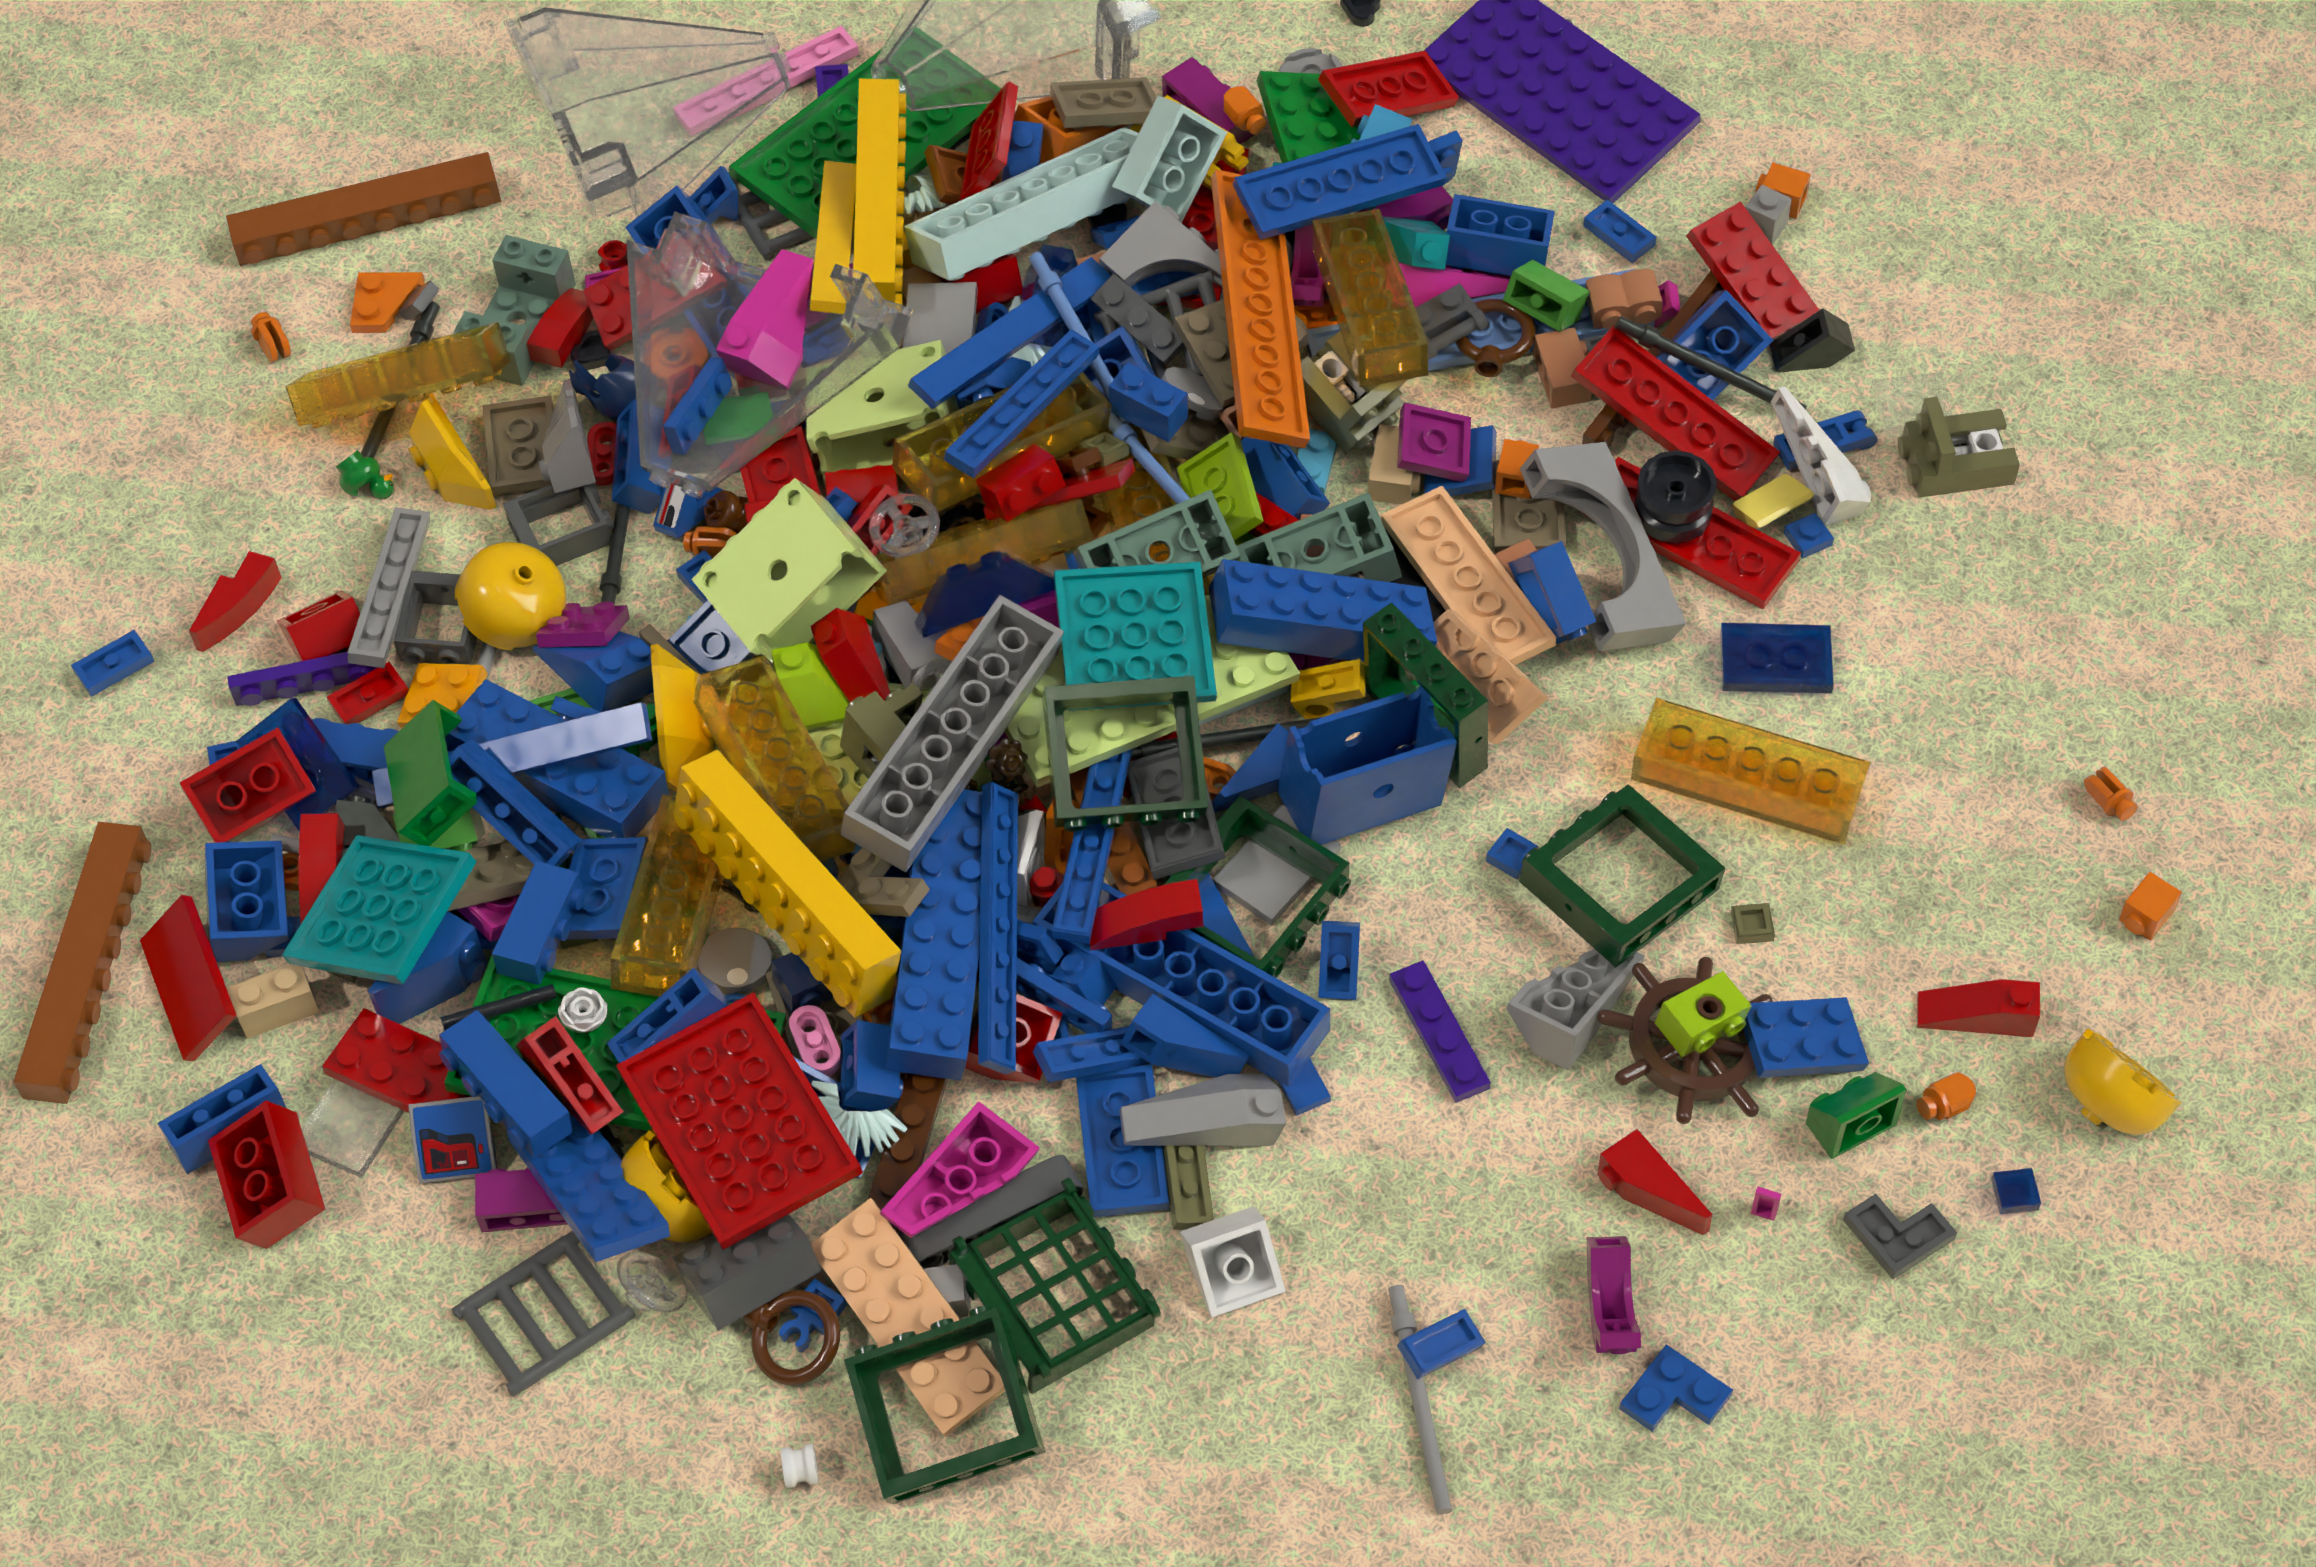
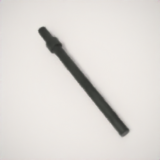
(421, 331)
(1650, 337)
(611, 579)
(1218, 738)

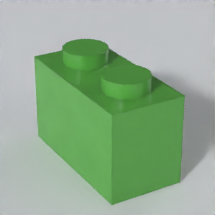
(1546, 295)

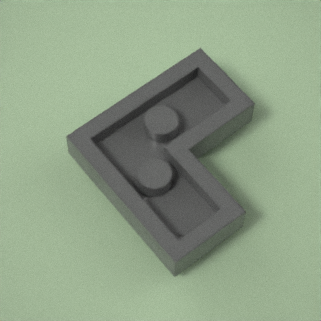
(1898, 1244)

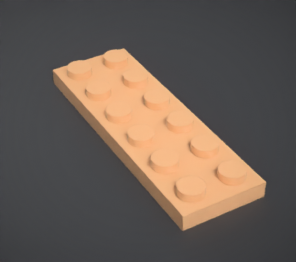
(1467, 574)
(896, 1297)

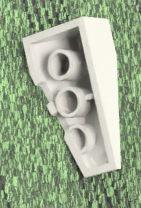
(1824, 468)

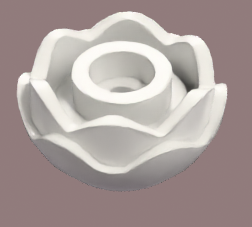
(580, 1000)

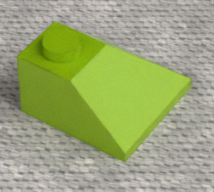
(809, 685)

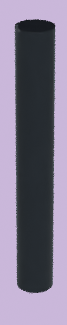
(504, 1005)

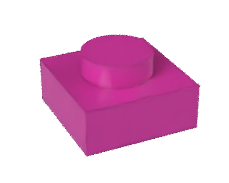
(1670, 300)

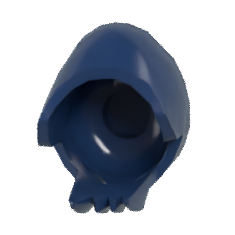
(614, 388)

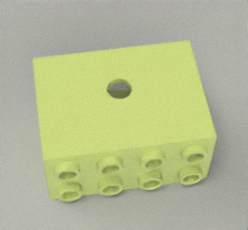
(877, 407)
(787, 571)

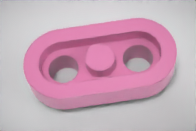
(815, 1044)

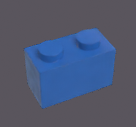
(1148, 402)
(862, 1068)

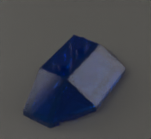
(972, 590)

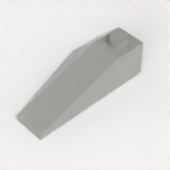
(566, 446)
(1562, 1010)
(1209, 1113)

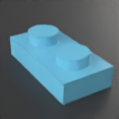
(1318, 457)

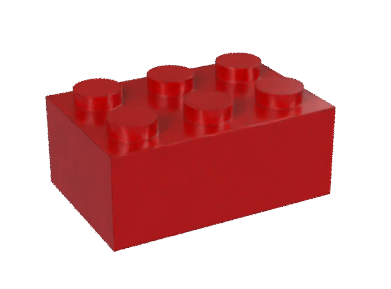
(266, 1175)

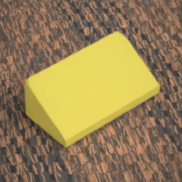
(1771, 501)

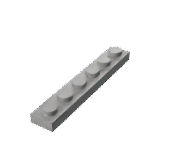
(388, 588)

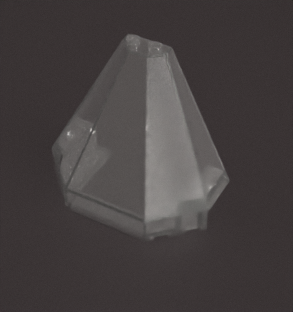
(970, 48)
(644, 97)
(678, 315)

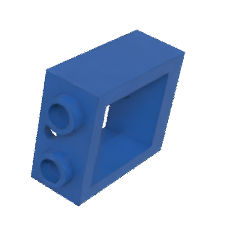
(1554, 591)

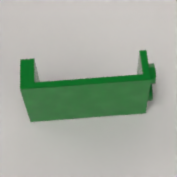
(421, 777)

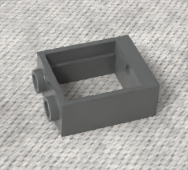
(544, 503)
(430, 589)

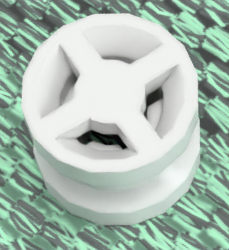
(799, 1465)

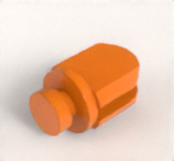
(1244, 109)
(270, 336)
(708, 539)
(2111, 794)
(1947, 1097)

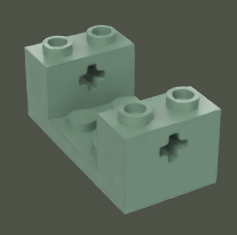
(529, 283)
(1189, 530)
(1348, 532)

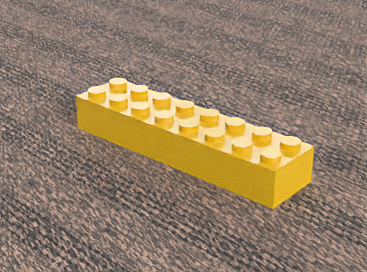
(878, 183)
(786, 884)

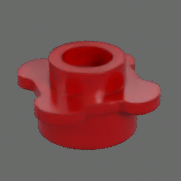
(609, 251)

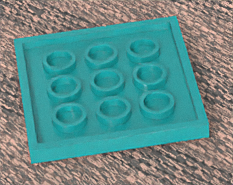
(1135, 626)
(379, 909)

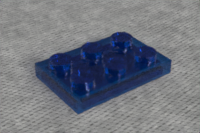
(1776, 658)
(314, 754)

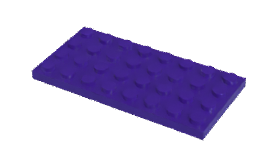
(1561, 93)

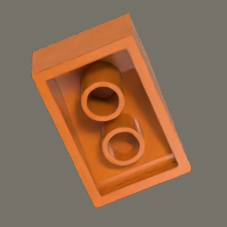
(1056, 138)

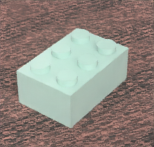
(1169, 157)

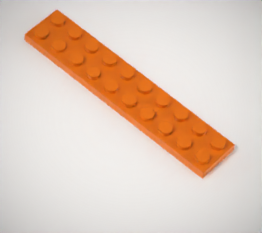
(1259, 324)

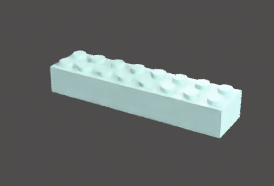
(1021, 208)

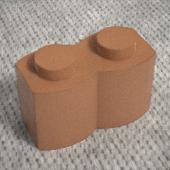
(1625, 295)

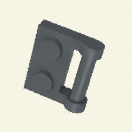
(1449, 318)

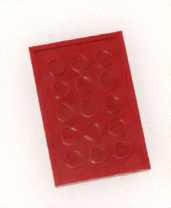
(739, 1120)

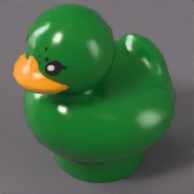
(358, 471)

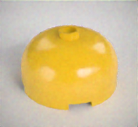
(509, 594)
(2116, 1087)
(651, 1171)

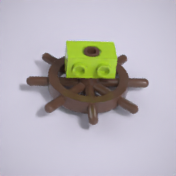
(1693, 1020)

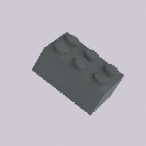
(748, 1272)

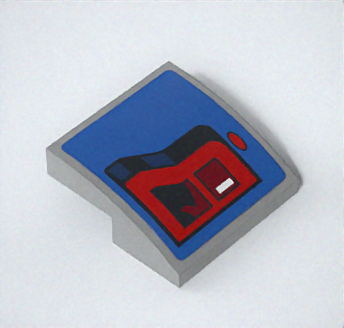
(452, 1139)

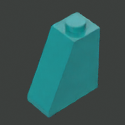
(1418, 242)

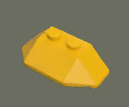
(446, 458)
(679, 724)

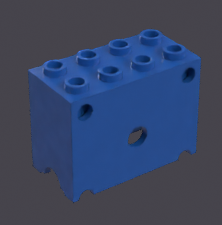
(1366, 781)

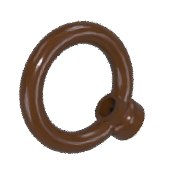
(1490, 358)
(765, 1319)

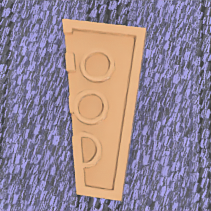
(1505, 687)

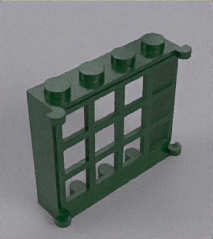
(984, 1284)

